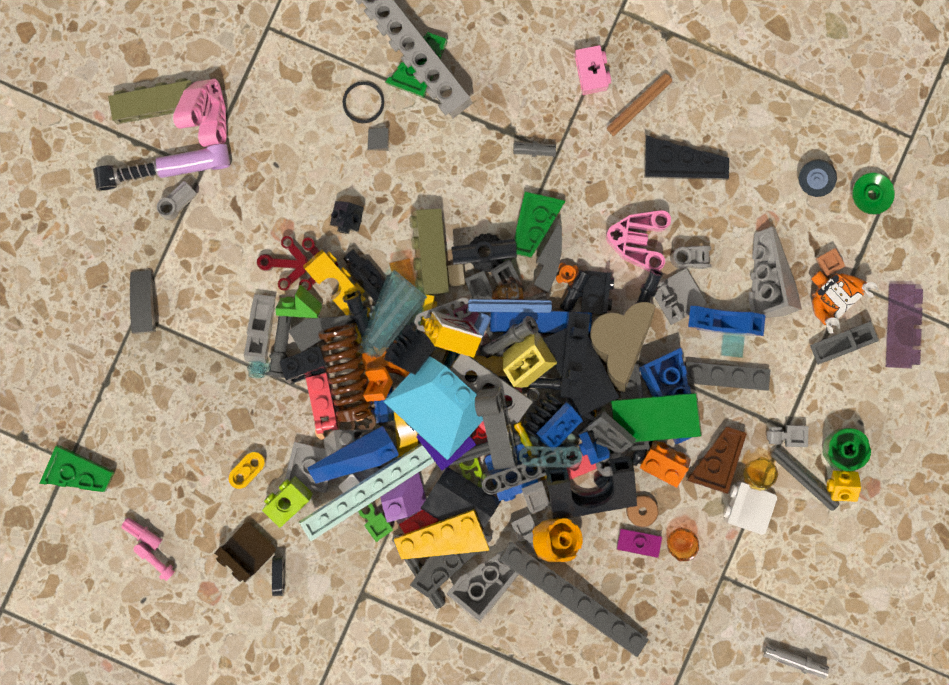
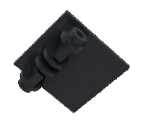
(410, 350)

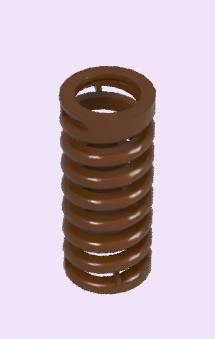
(349, 413)

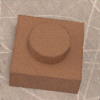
(830, 262)

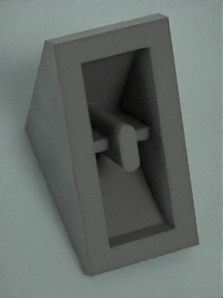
(506, 274)

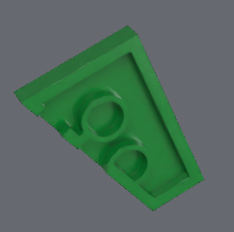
(76, 471)

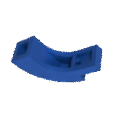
(726, 321)

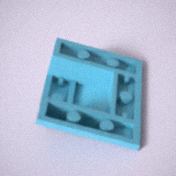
(436, 406)

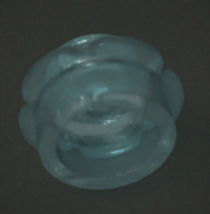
(256, 370)

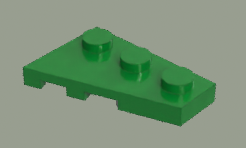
(403, 76)
(534, 221)

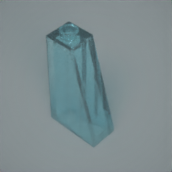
(391, 313)

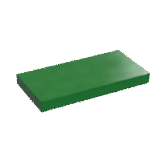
(659, 417)

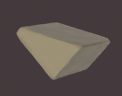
(455, 275)

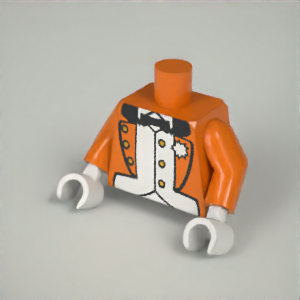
(837, 296)

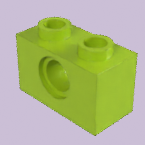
(280, 511)

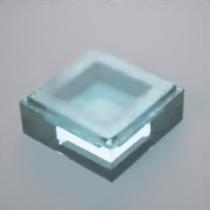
(732, 346)

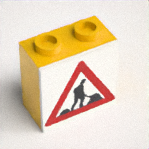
(452, 334)

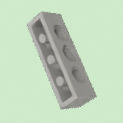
(519, 403)

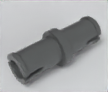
(534, 148)

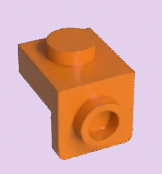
(378, 385)

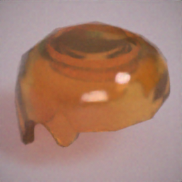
(683, 544)

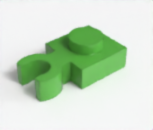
(377, 524)

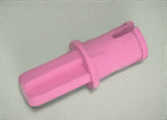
(141, 533)

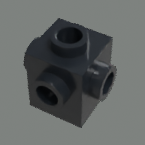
(346, 217)

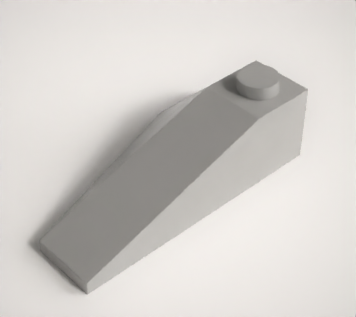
(773, 284)
(483, 586)

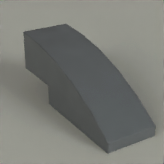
(549, 261)
(142, 302)
(844, 342)

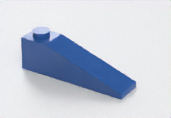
(360, 455)

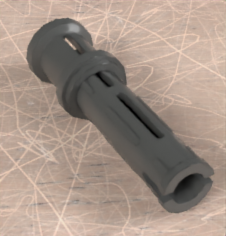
(516, 333)
(280, 346)

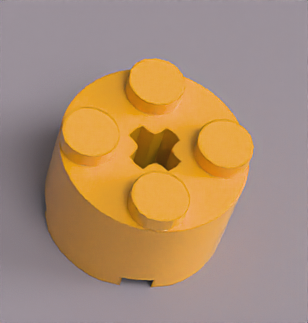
(557, 540)

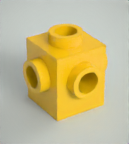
(844, 486)

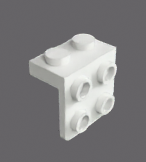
(750, 508)

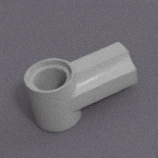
(178, 199)

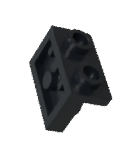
(596, 293)
(303, 365)

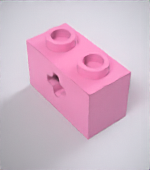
(591, 82)

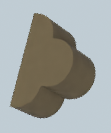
(620, 340)

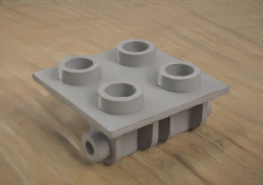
(677, 295)

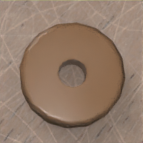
(650, 515)

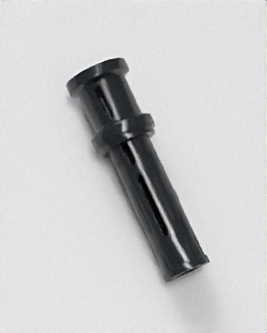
(357, 310)

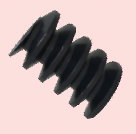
(542, 415)

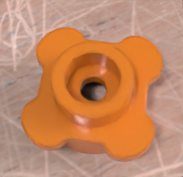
(563, 268)

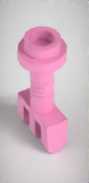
(145, 552)

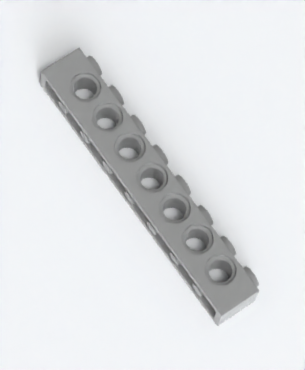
(459, 99)

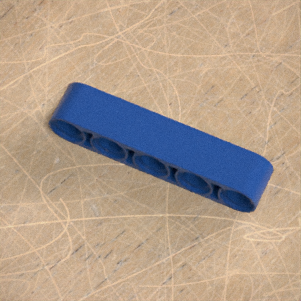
(547, 322)

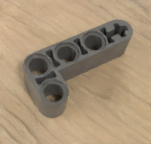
(493, 409)

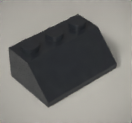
(457, 495)

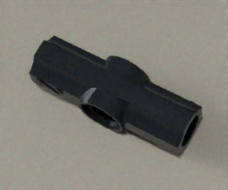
(498, 250)

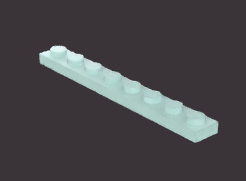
(365, 492)

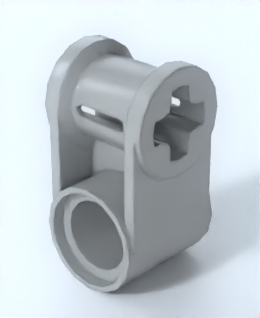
(696, 257)

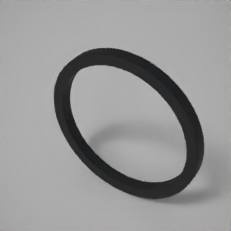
(358, 84)

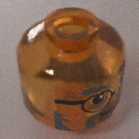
(508, 291)

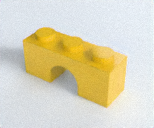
(323, 267)

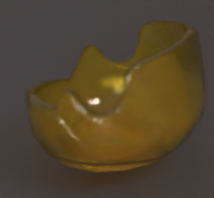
(760, 474)

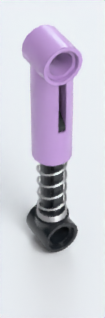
(213, 158)

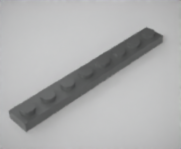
(573, 599)

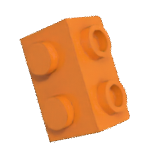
(665, 463)

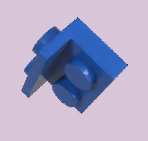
(559, 426)

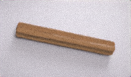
(639, 104)

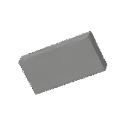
(536, 497)

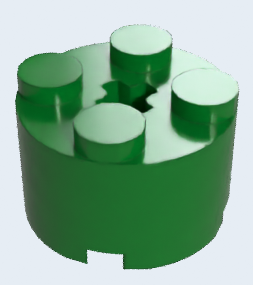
(857, 444)

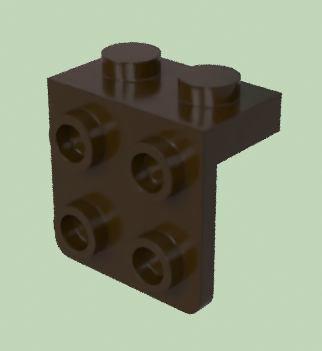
(245, 552)

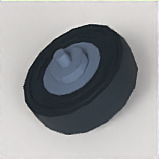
(817, 178)

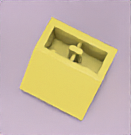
(527, 361)

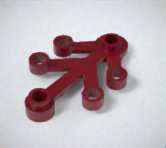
(292, 264)

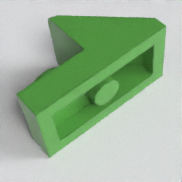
(301, 306)

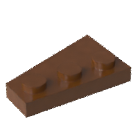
(720, 461)

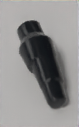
(639, 455)

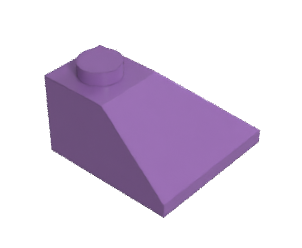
(404, 499)

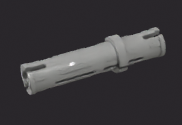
(806, 664)

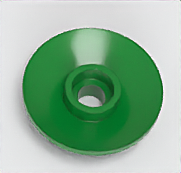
(882, 189)

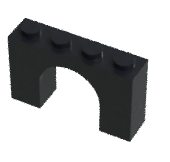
(616, 494)

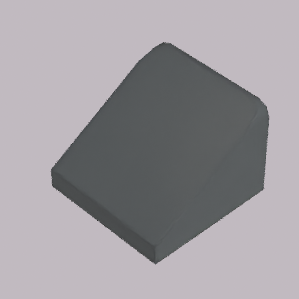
(378, 139)

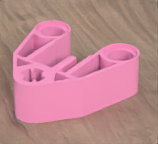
(203, 107)
(643, 222)

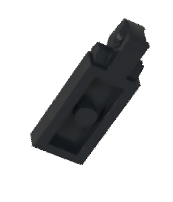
(365, 274)

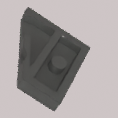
(609, 433)

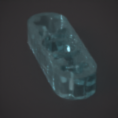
(534, 450)

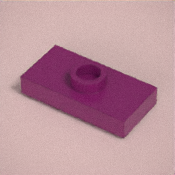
(639, 543)

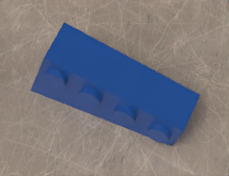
(667, 377)

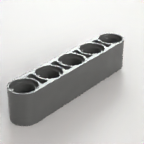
(522, 475)

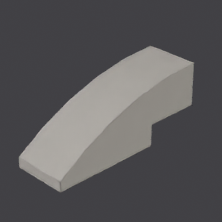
(259, 329)

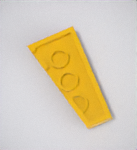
(446, 537)

